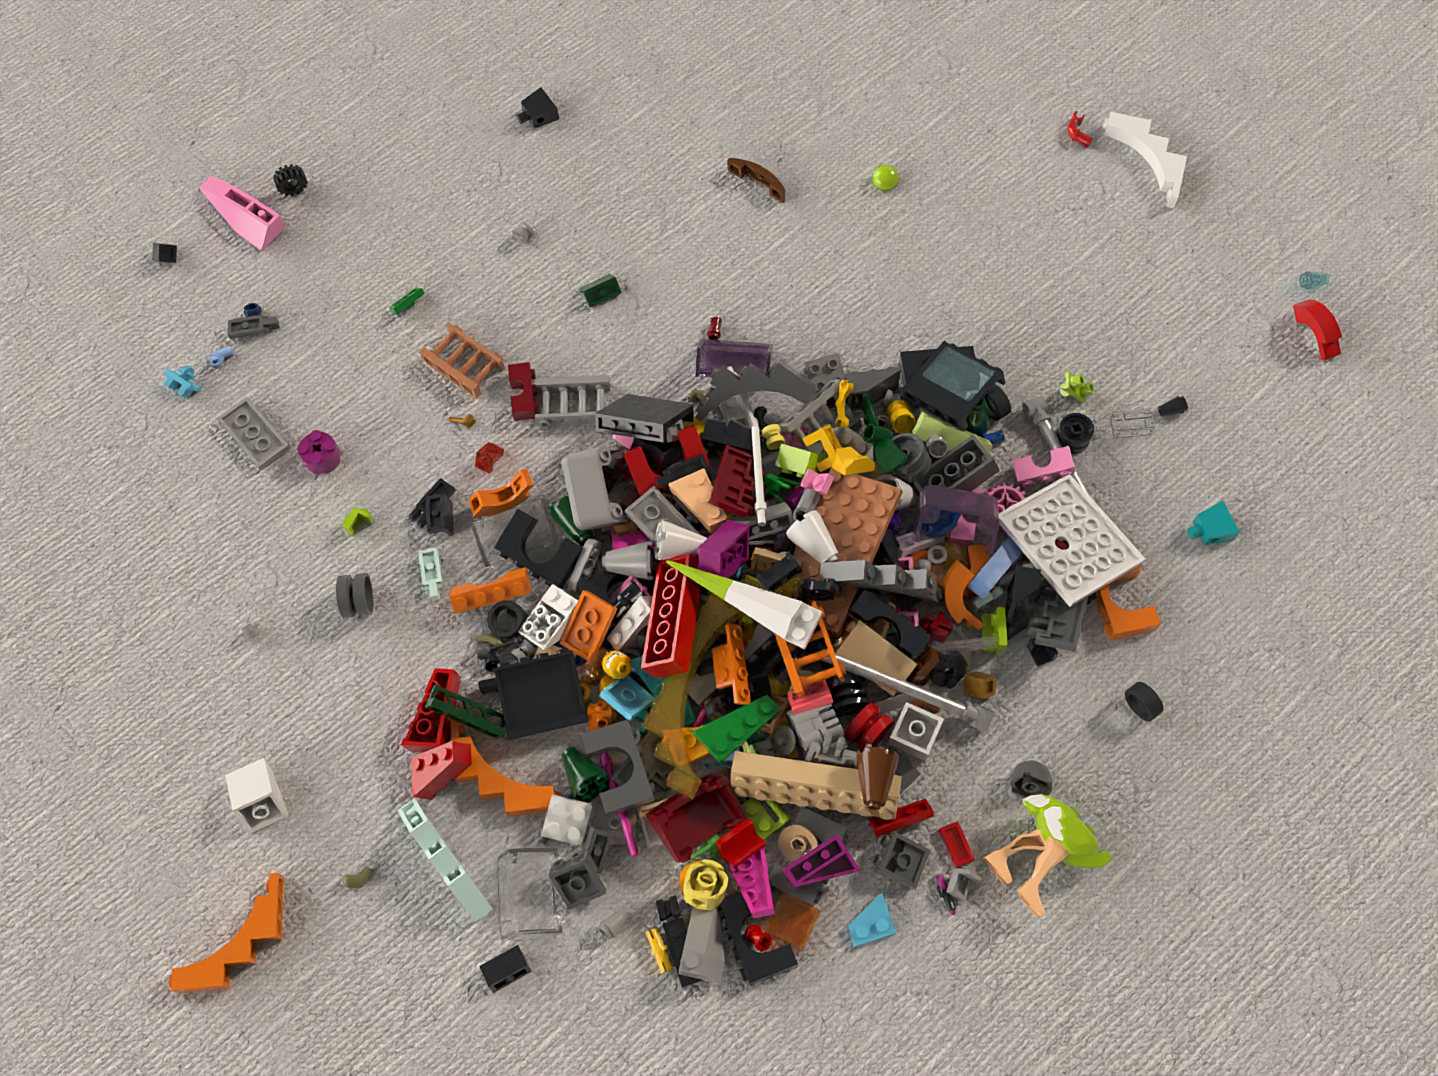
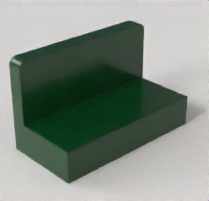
(600, 290)

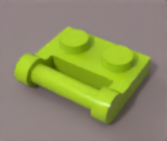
(762, 821)

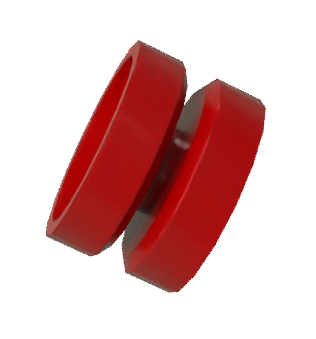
(868, 727)

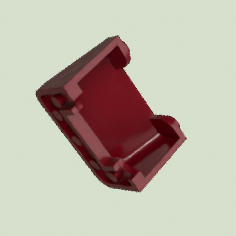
(689, 822)

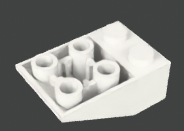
(549, 618)

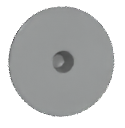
(784, 740)

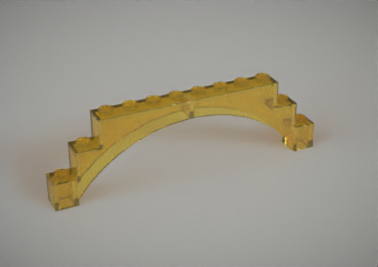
(668, 710)

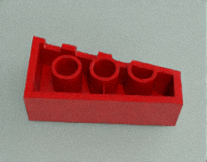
(428, 727)

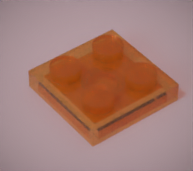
(792, 921)

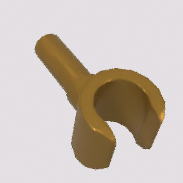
(468, 421)

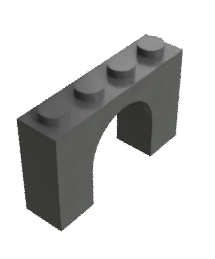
(621, 738)
(823, 830)

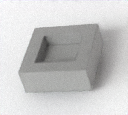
(671, 431)

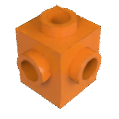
(600, 715)

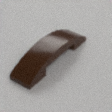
(741, 167)

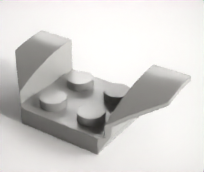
(847, 438)

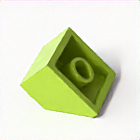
(797, 460)

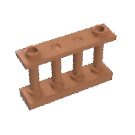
(458, 376)

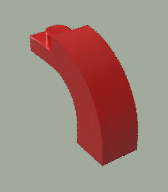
(1322, 324)

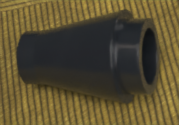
(1174, 406)

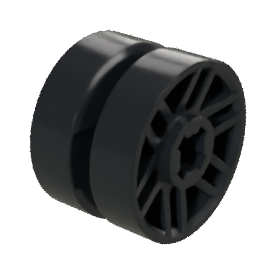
(1076, 432)

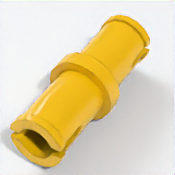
(659, 950)

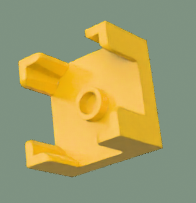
(829, 443)

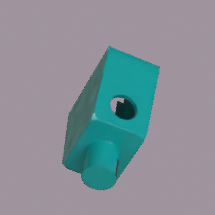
(1214, 525)

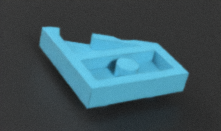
(872, 923)

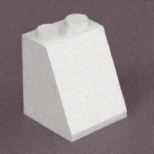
(256, 796)

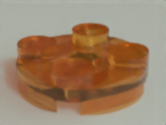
(594, 667)

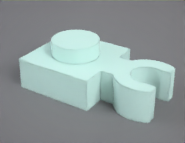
(981, 604)

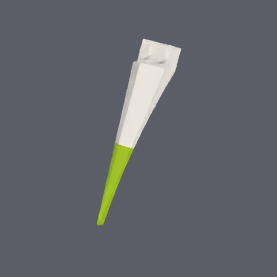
(780, 614)

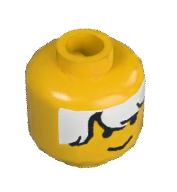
(617, 665)

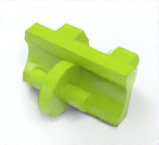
(1076, 387)

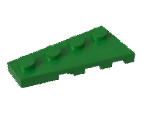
(734, 729)

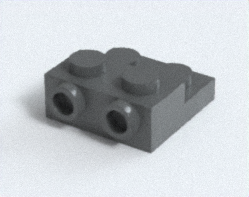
(901, 859)
(577, 879)

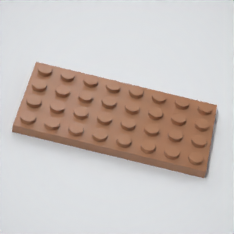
(856, 519)

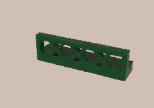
(465, 717)

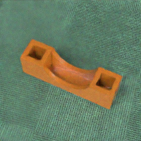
(472, 596)

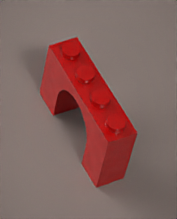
(640, 471)

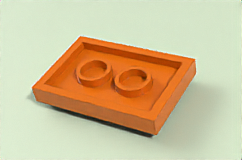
(588, 625)

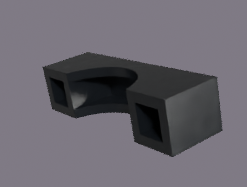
(888, 555)
(909, 637)

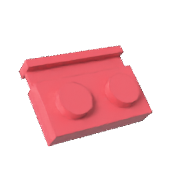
(816, 696)

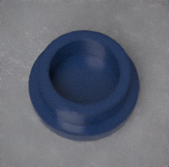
(252, 309)

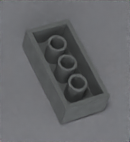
(961, 468)

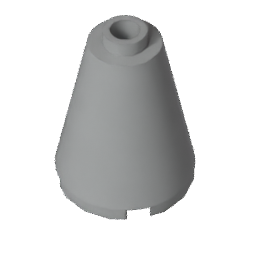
(632, 561)

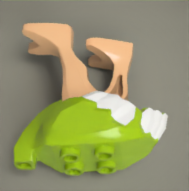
(1059, 836)

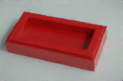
(956, 844)

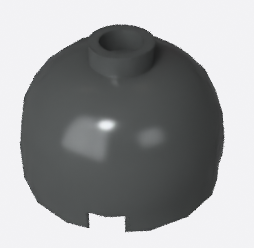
(1031, 779)

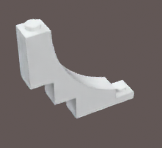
(1166, 165)

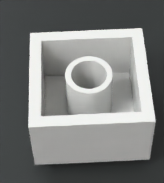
(915, 731)

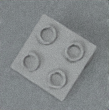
(824, 370)

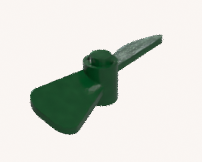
(887, 453)

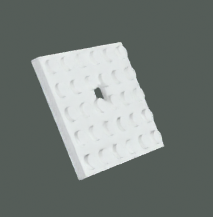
(1096, 547)

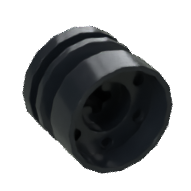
(848, 695)

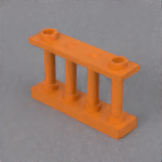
(794, 664)

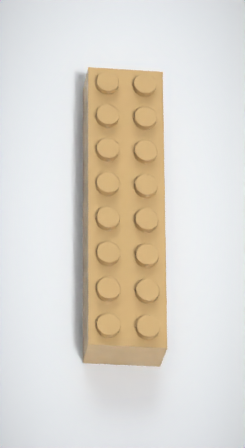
(806, 784)

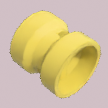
(773, 436)

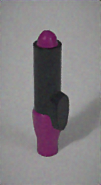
(942, 888)

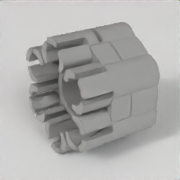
(814, 726)

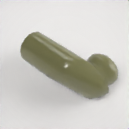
(697, 395)
(491, 639)
(357, 880)

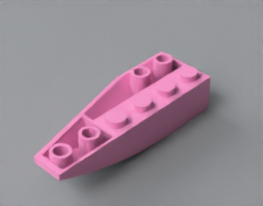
(243, 213)

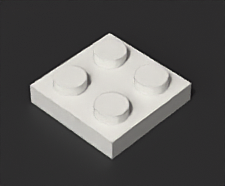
(566, 820)

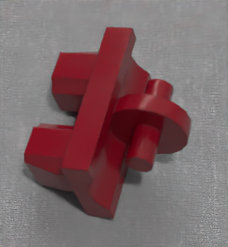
(937, 628)

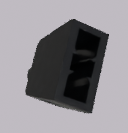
(538, 109)

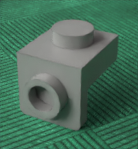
(961, 881)

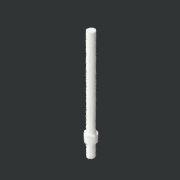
(760, 505)

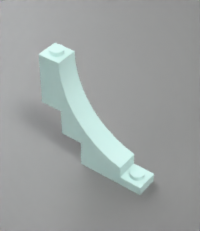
(444, 860)

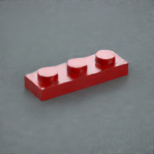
(905, 816)

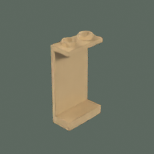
(872, 650)

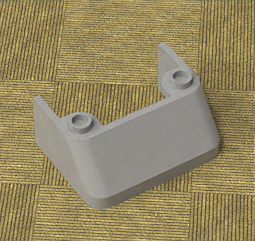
(588, 489)

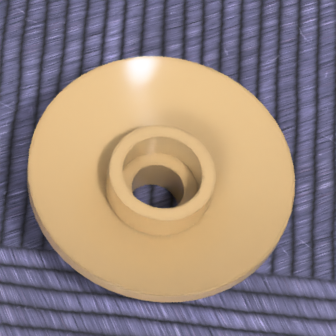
(790, 844)

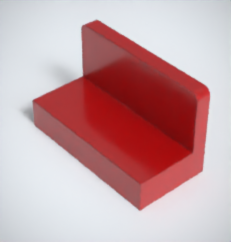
(740, 843)

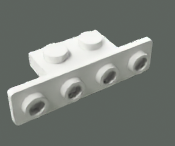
(738, 409)

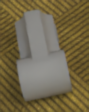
(807, 503)

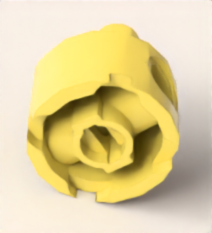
(705, 885)

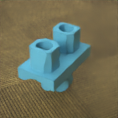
(183, 378)

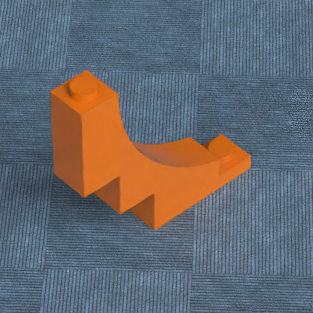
(518, 797)
(262, 925)

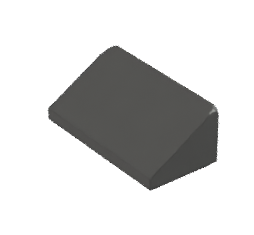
(597, 845)

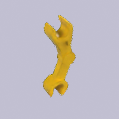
(844, 390)

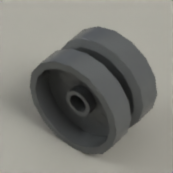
(918, 457)
(354, 595)

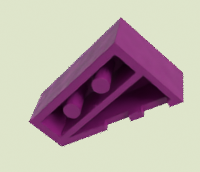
(821, 863)

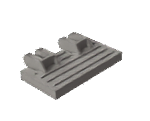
(831, 755)

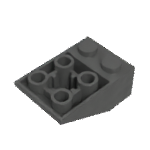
(872, 385)

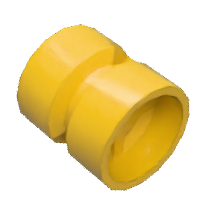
(901, 417)

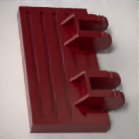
(735, 483)

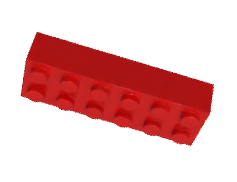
(671, 620)

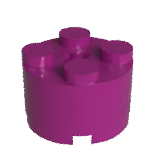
(319, 452)

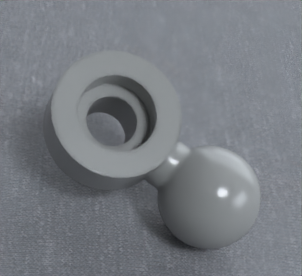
(934, 550)

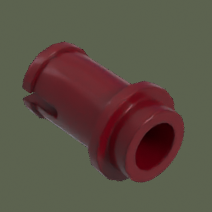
(714, 330)

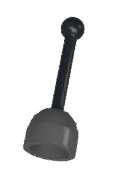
(484, 650)

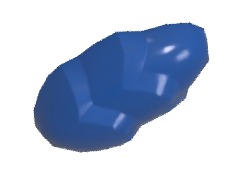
(946, 522)

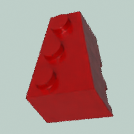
(437, 767)

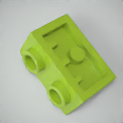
(995, 626)

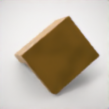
(979, 684)

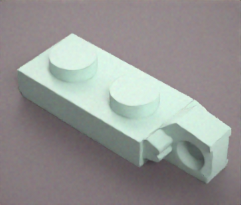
(431, 572)

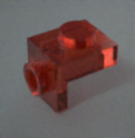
(488, 456)

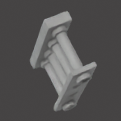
(564, 386)
(816, 402)

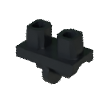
(626, 599)

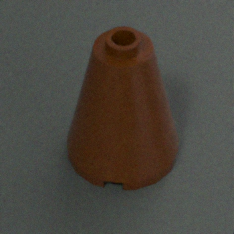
(876, 775)

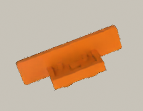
(731, 665)

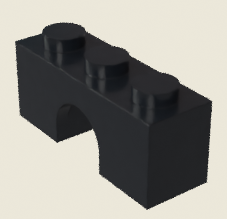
(715, 438)

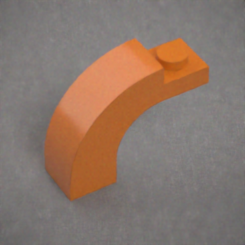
(503, 498)
(954, 584)

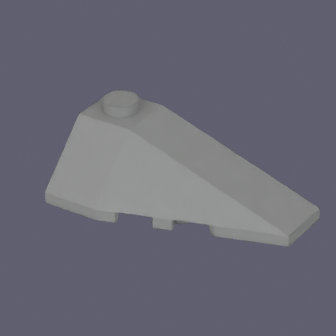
(703, 947)

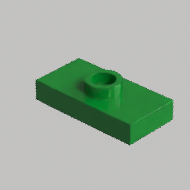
(407, 301)

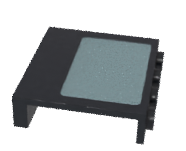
(952, 384)

